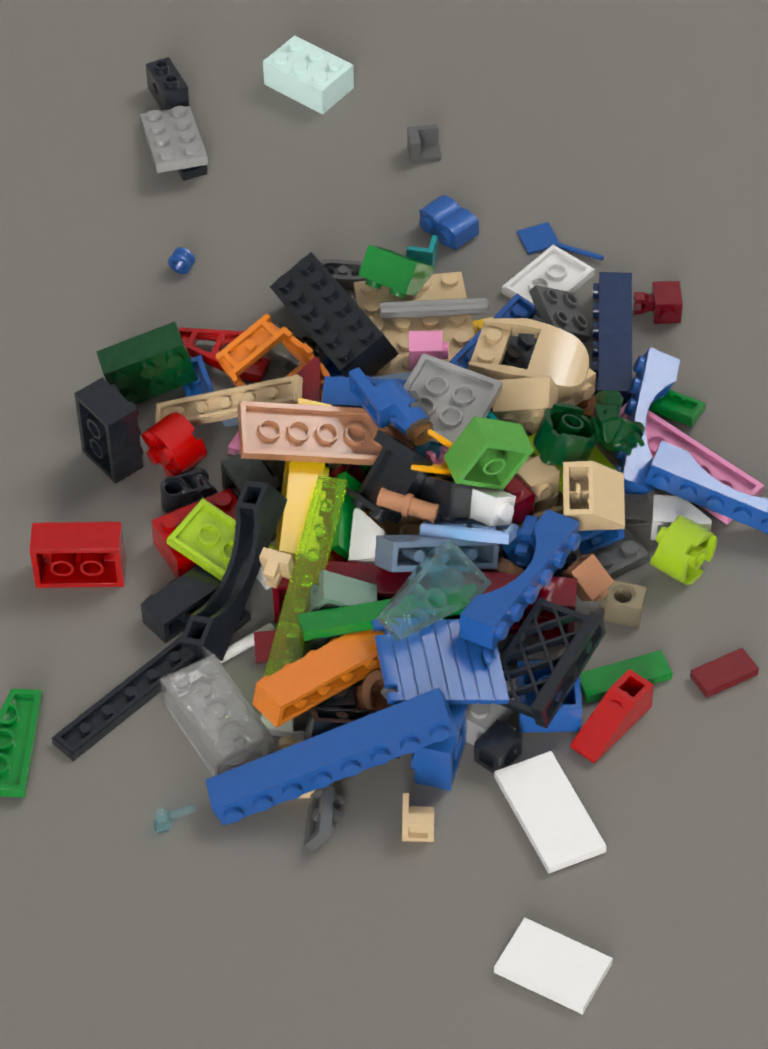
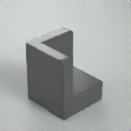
(423, 144)

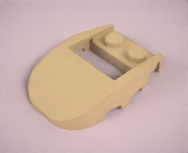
(554, 355)

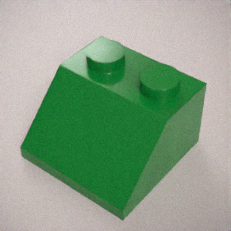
(394, 271)

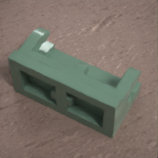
(340, 591)

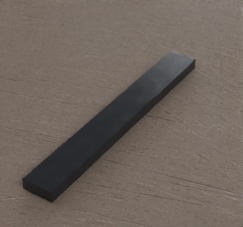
(126, 698)

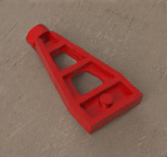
(222, 337)

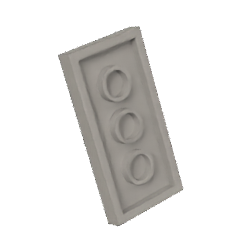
(173, 139)

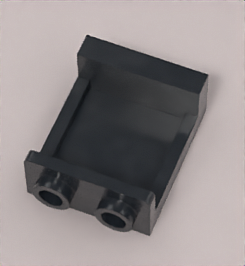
(392, 472)

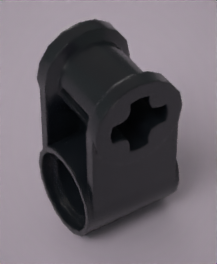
(185, 489)

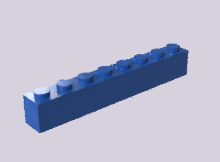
(331, 756)

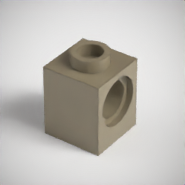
(624, 604)

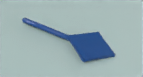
(542, 237)

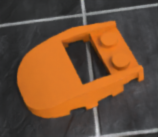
(256, 342)

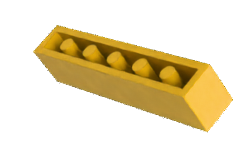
(298, 488)

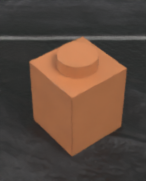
(590, 576)

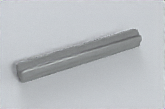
(432, 308)

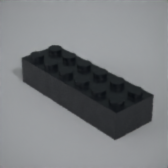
(333, 318)

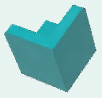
(425, 255)

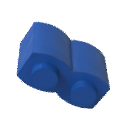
(449, 222)

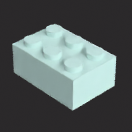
(308, 74)

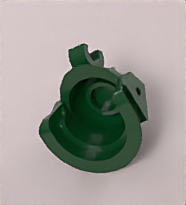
(616, 432)

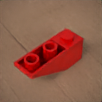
(615, 714)

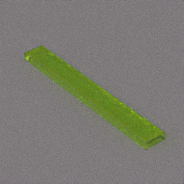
(310, 561)

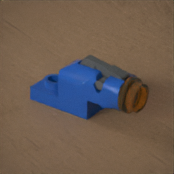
(393, 405)

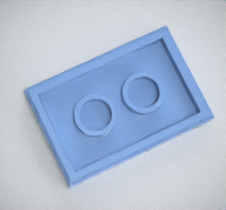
(469, 530)

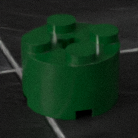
(565, 435)

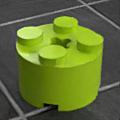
(683, 550)

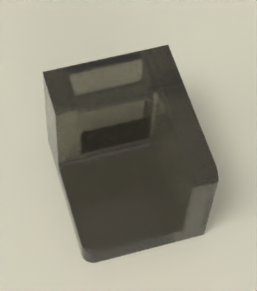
(639, 509)

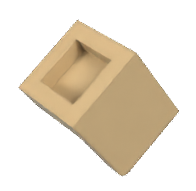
(417, 822)

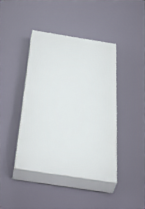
(550, 812)

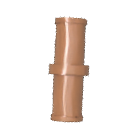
(407, 505)

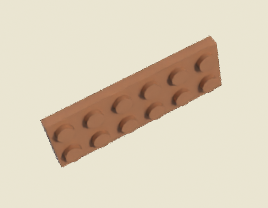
(310, 433)

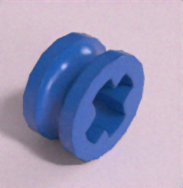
(181, 260)

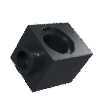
(498, 746)

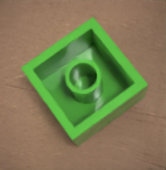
(488, 453)

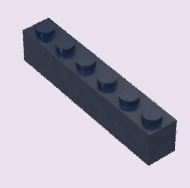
(613, 333)

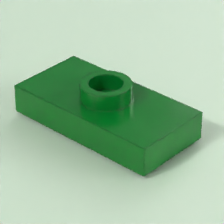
(679, 408)

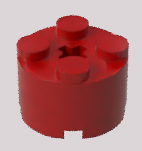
(174, 445)

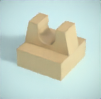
(275, 566)

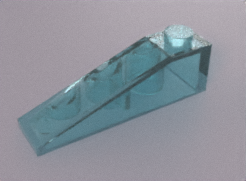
(434, 590)

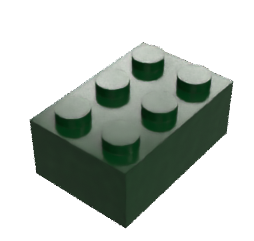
(148, 364)

